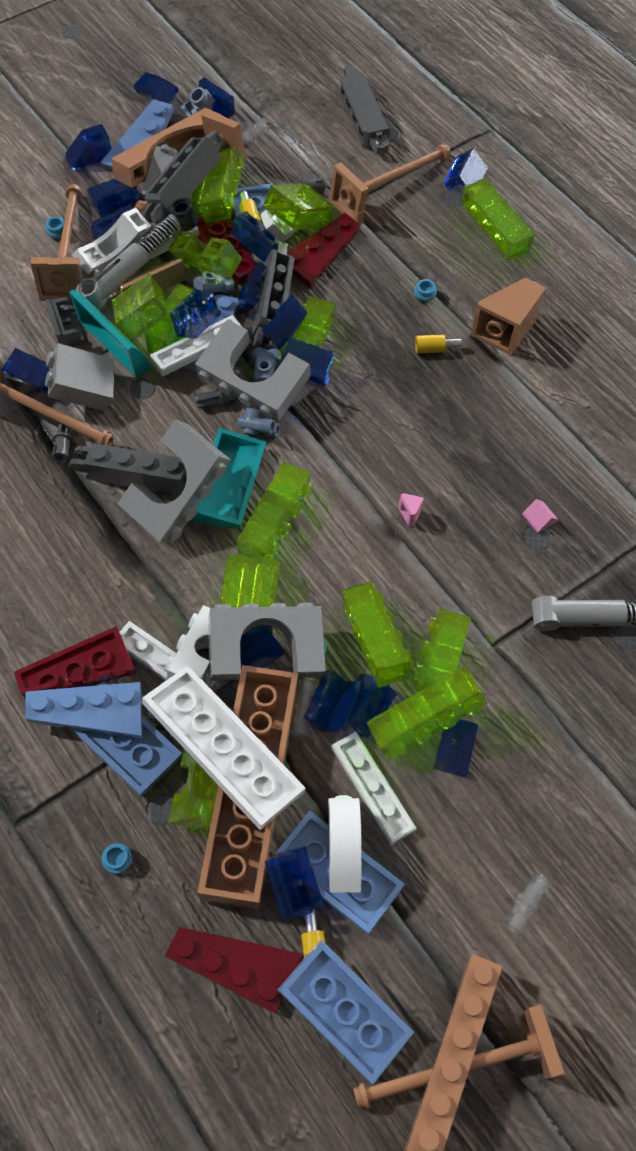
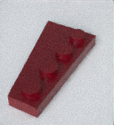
(221, 230)
(321, 248)
(82, 664)
(235, 964)

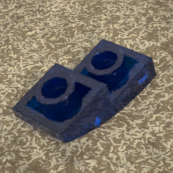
(156, 87)
(250, 288)
(285, 324)

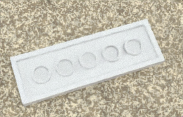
(224, 747)

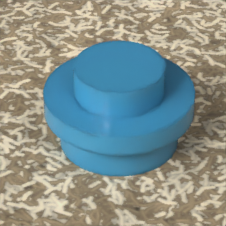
(54, 227)
(425, 290)
(116, 858)

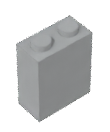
(80, 377)

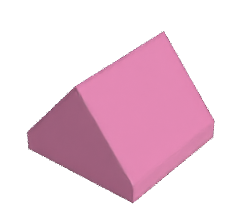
(410, 508)
(539, 516)

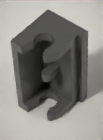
(65, 322)

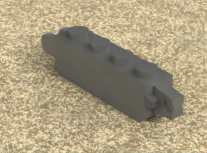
(364, 111)
(182, 175)
(274, 291)
(129, 466)

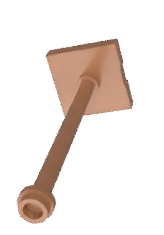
(229, 131)
(351, 194)
(60, 275)
(103, 438)
(538, 1043)

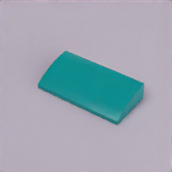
(109, 336)
(232, 491)

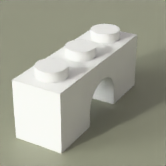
(189, 644)

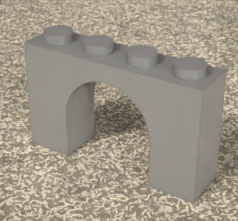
(269, 396)
(203, 467)
(300, 625)

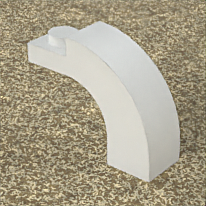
(121, 235)
(344, 844)

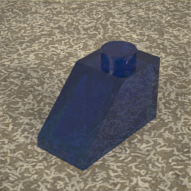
(89, 147)

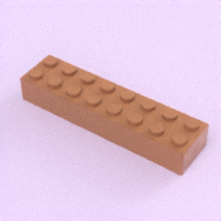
(235, 846)

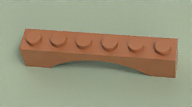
(133, 164)
(454, 1056)

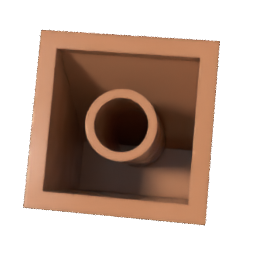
(508, 315)

